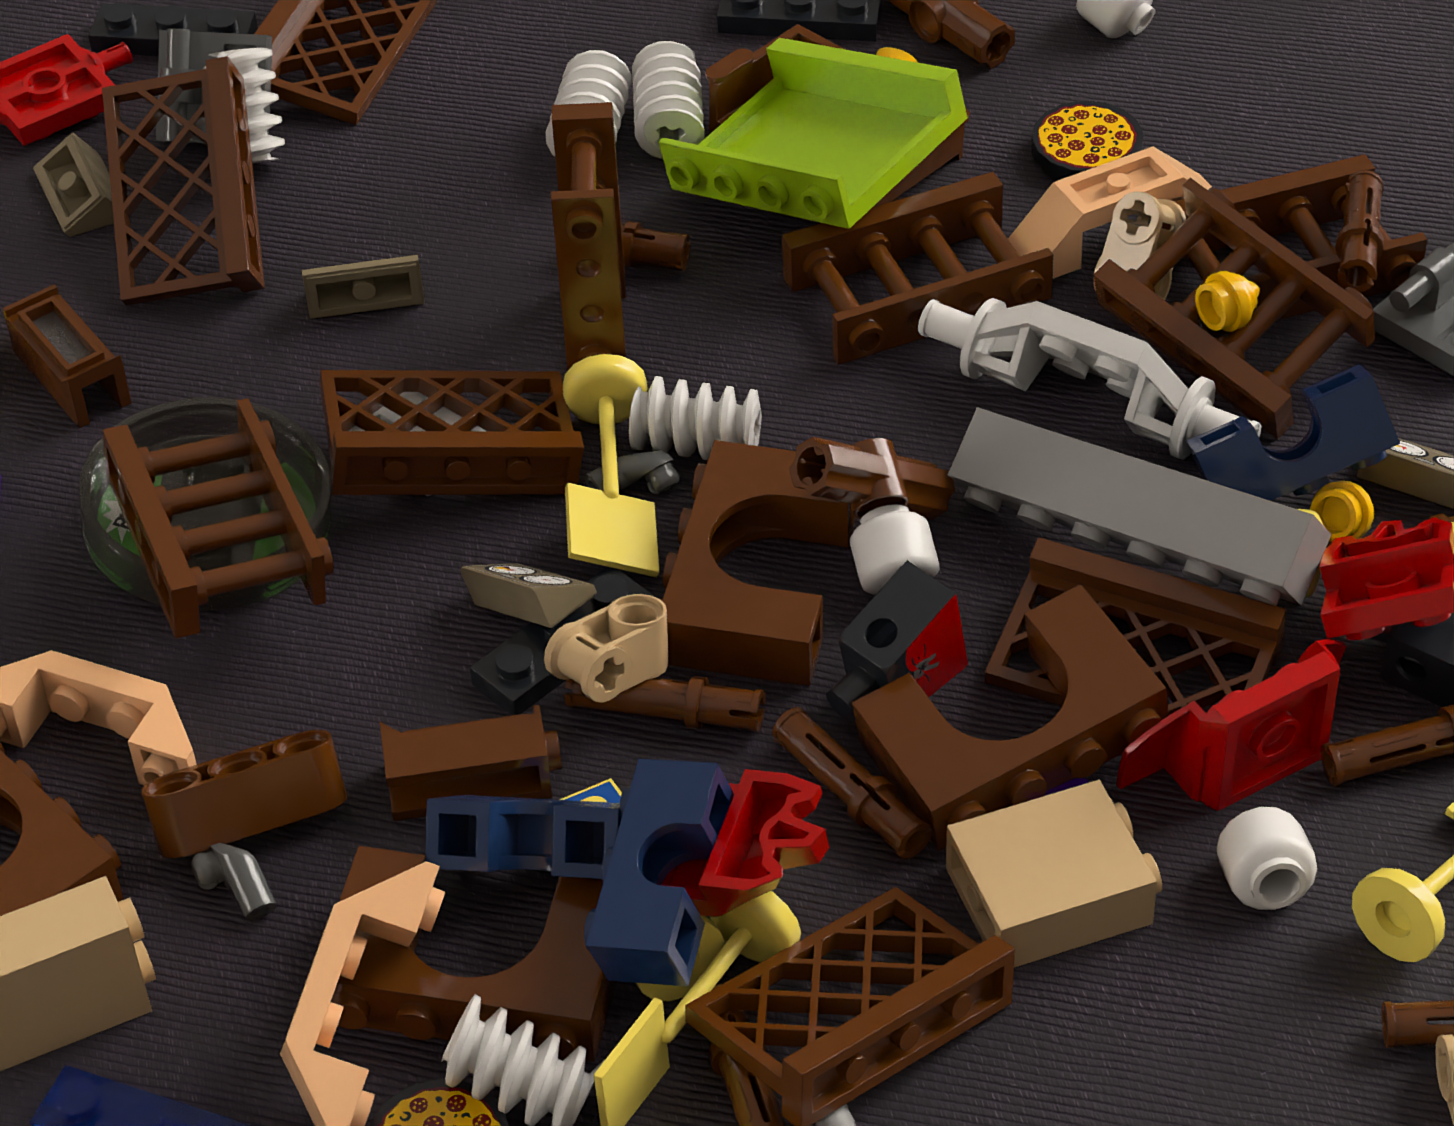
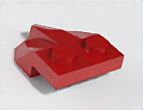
(1388, 579)
(755, 843)

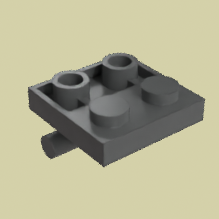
(186, 52)
(1422, 310)

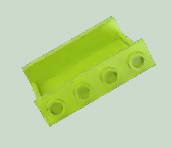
(822, 134)

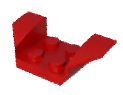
(1247, 735)

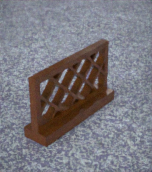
(303, 20)
(231, 182)
(448, 456)
(1148, 600)
(887, 1030)

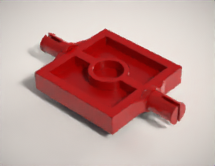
(55, 86)

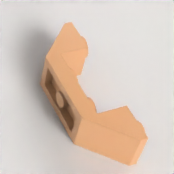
(1089, 202)
(99, 696)
(386, 910)

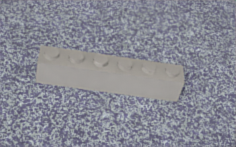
(1141, 507)

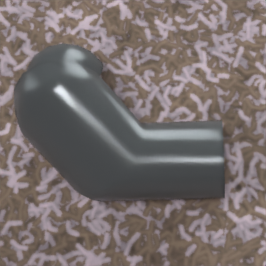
(632, 468)
(237, 870)

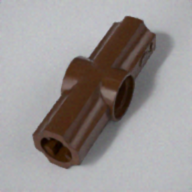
(963, 25)
(870, 476)

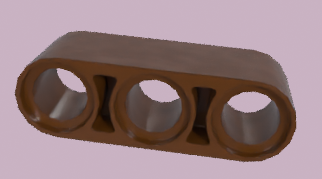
(244, 793)

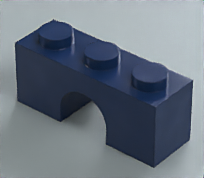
(1345, 430)
(666, 819)
(520, 834)

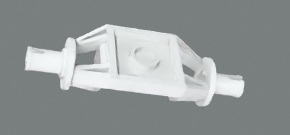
(1078, 346)

